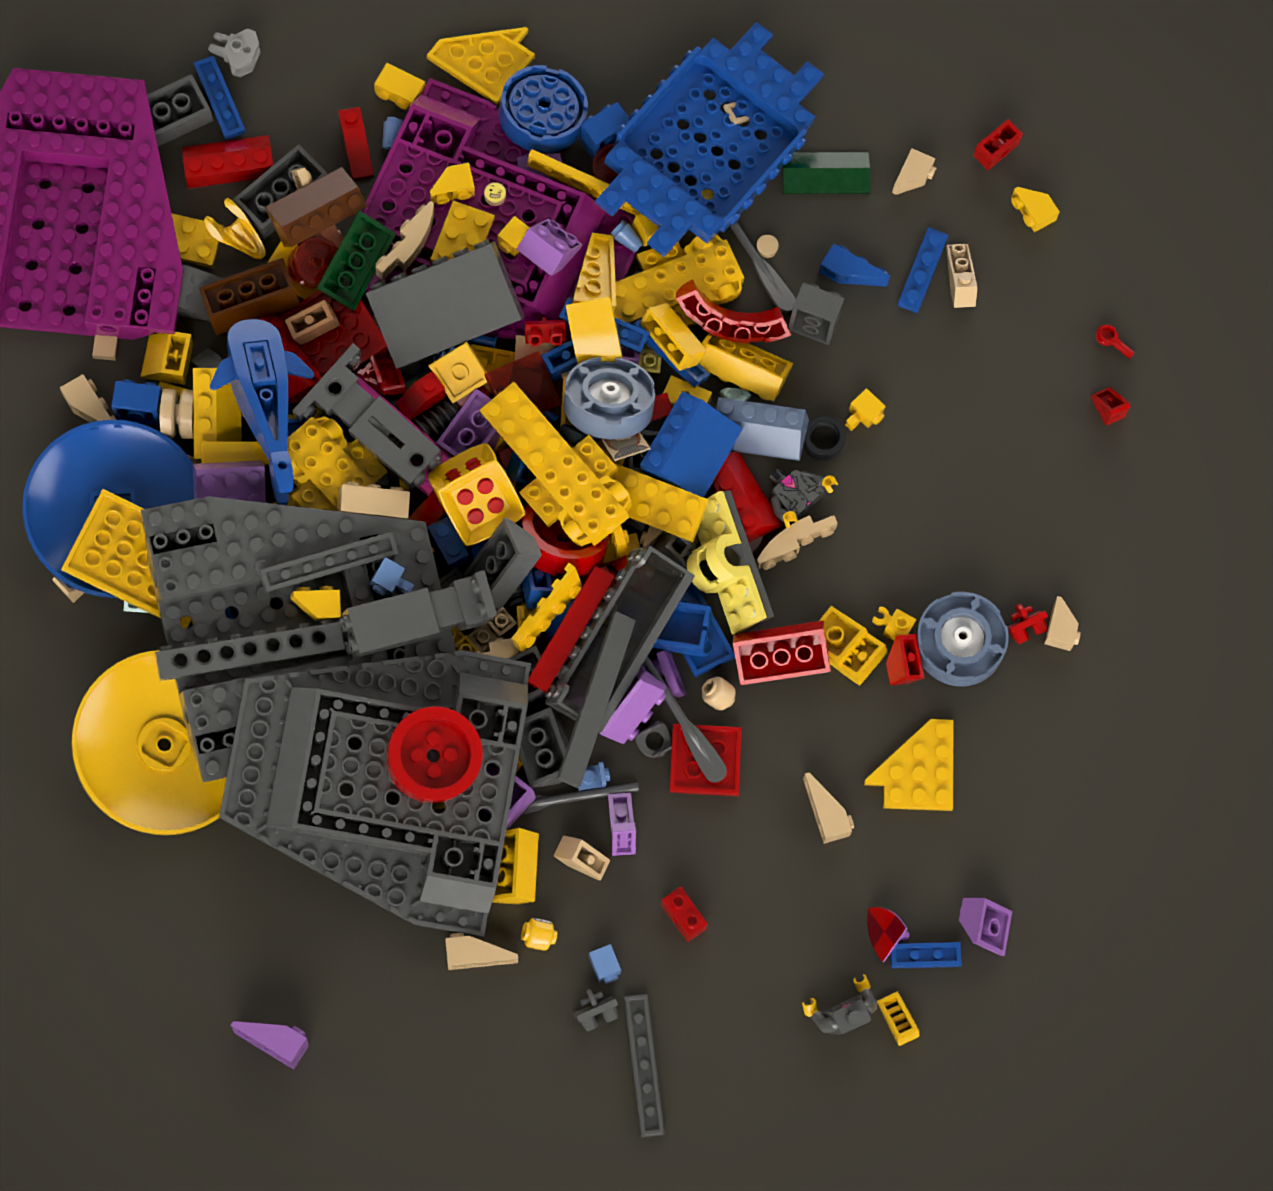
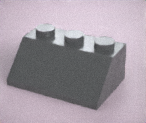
(543, 747)

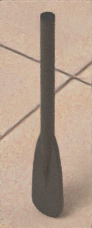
(770, 279)
(701, 749)
(543, 801)

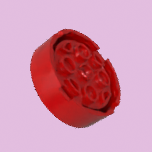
(558, 554)
(457, 748)

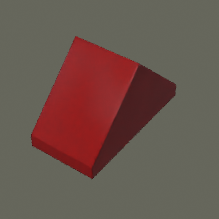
(1110, 405)

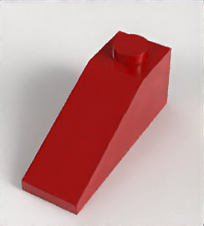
(355, 143)

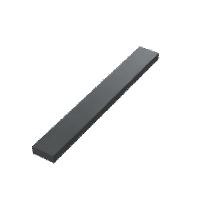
(596, 699)

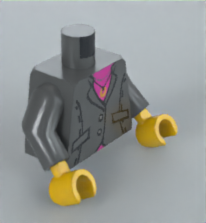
(797, 493)
(847, 1014)

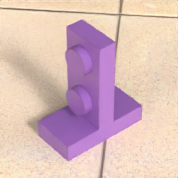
(622, 824)

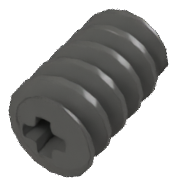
(437, 419)

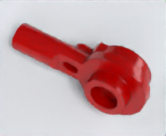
(1107, 336)

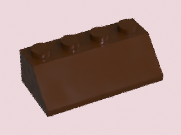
(315, 207)
(249, 295)

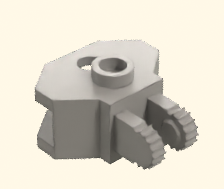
(240, 51)

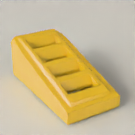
(906, 1036)

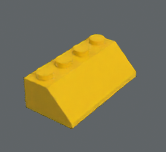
(745, 366)
(214, 411)

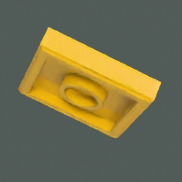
(459, 372)

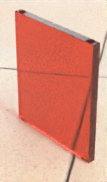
(531, 378)

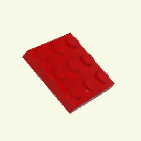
(686, 774)

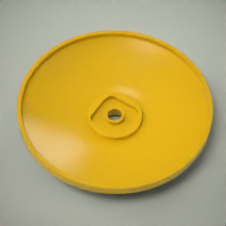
(120, 756)

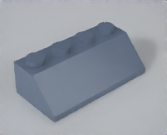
(767, 428)

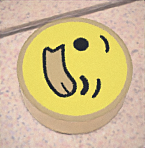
(495, 194)

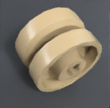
(177, 413)

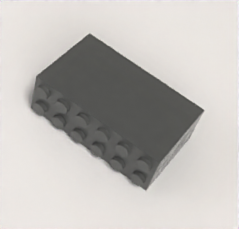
(445, 303)

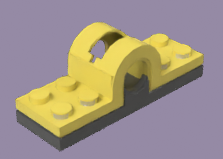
(732, 563)

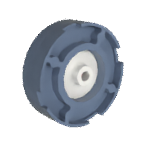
(609, 398)
(961, 639)

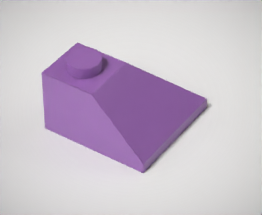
(986, 923)

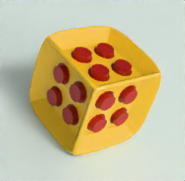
(475, 493)

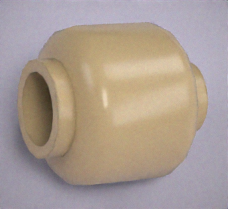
(718, 693)

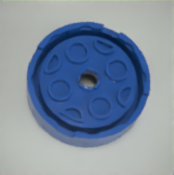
(538, 126)

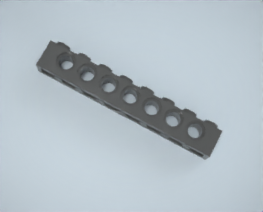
(168, 670)

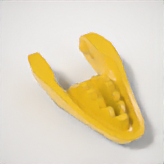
(239, 234)

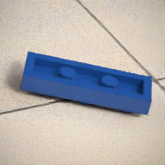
(926, 955)

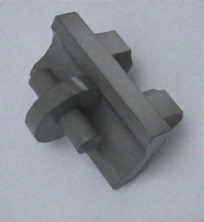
(604, 1006)

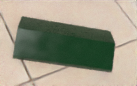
(827, 173)
(355, 261)

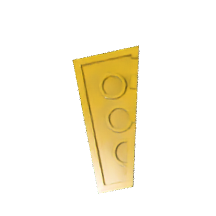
(597, 271)
(548, 609)

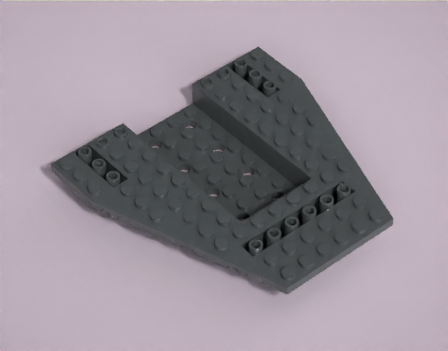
(209, 559)
(404, 856)

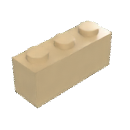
(373, 500)

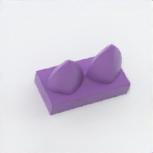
(667, 667)

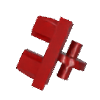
(545, 332)
(1036, 621)

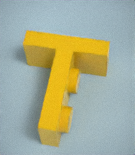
(620, 545)

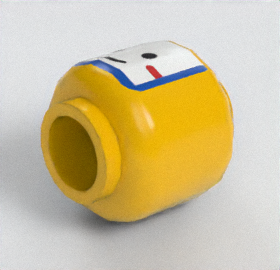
(538, 934)

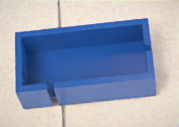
(686, 630)

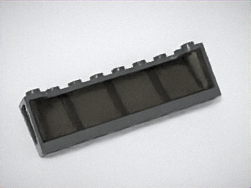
(643, 591)

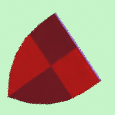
(885, 930)

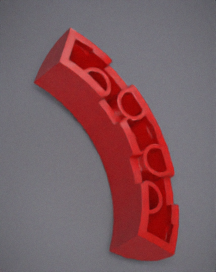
(729, 324)

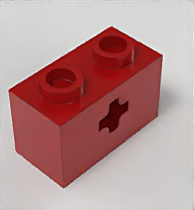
(998, 144)
(684, 914)

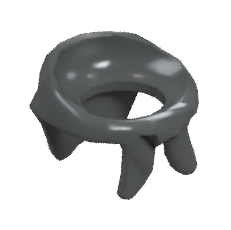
(659, 727)

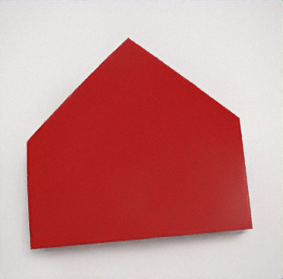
(383, 376)

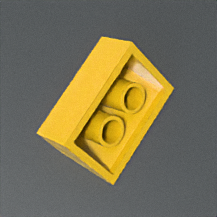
(517, 868)

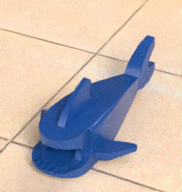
(259, 379)

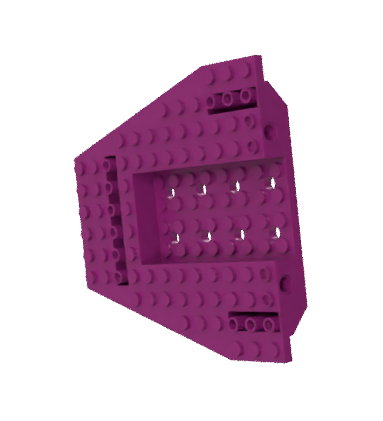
(459, 128)
(75, 136)

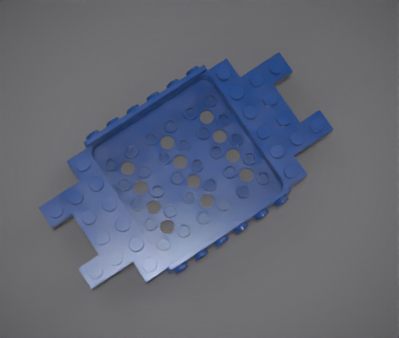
(739, 75)

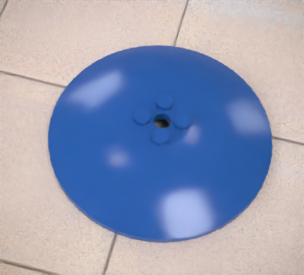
(93, 457)

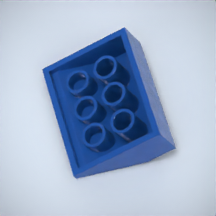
(691, 446)

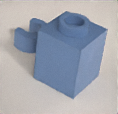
(388, 577)

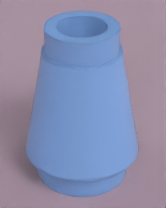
(390, 130)
(626, 236)

